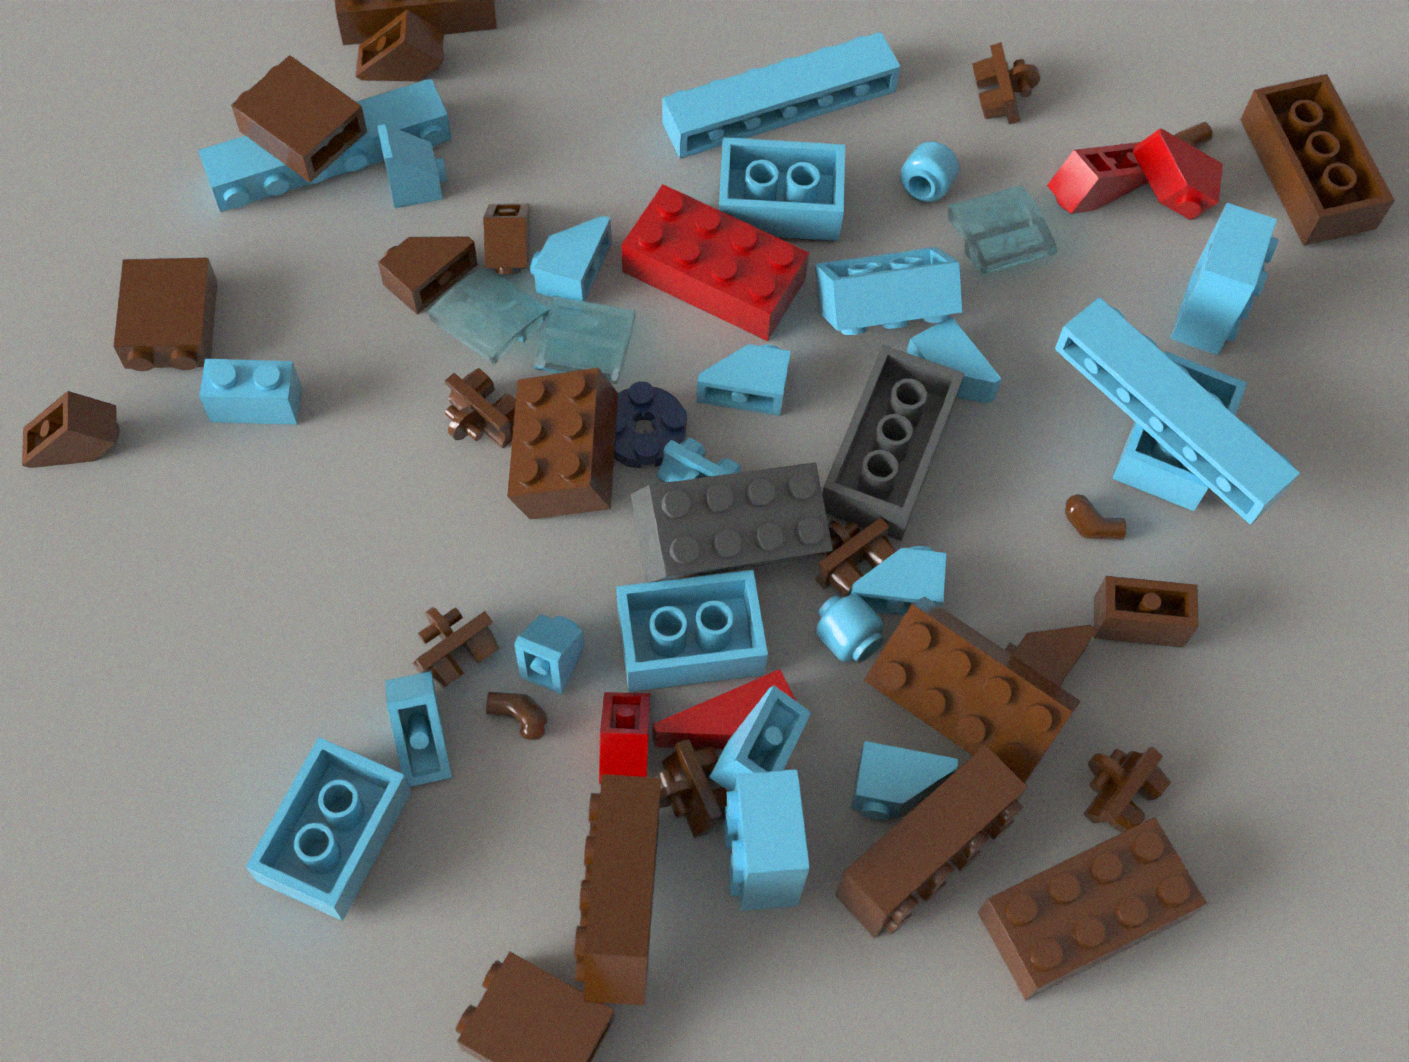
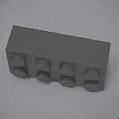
(891, 441)
(730, 522)

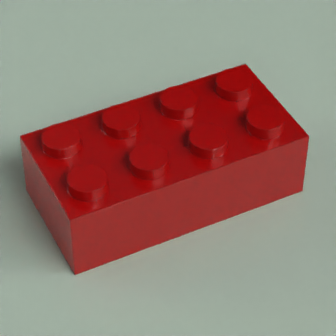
(714, 262)

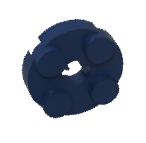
(651, 404)

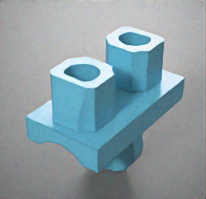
(688, 462)

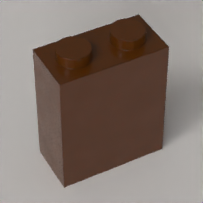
(299, 118)
(165, 313)
(532, 1018)

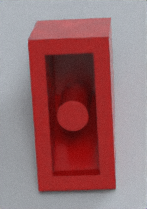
(1179, 173)
(624, 734)

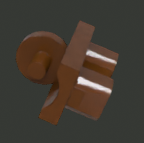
(995, 70)
(474, 414)
(849, 550)
(474, 636)
(1118, 781)
(688, 789)

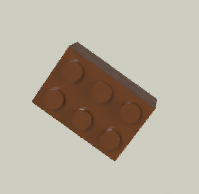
(563, 444)

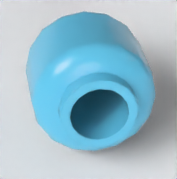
(929, 171)
(850, 628)

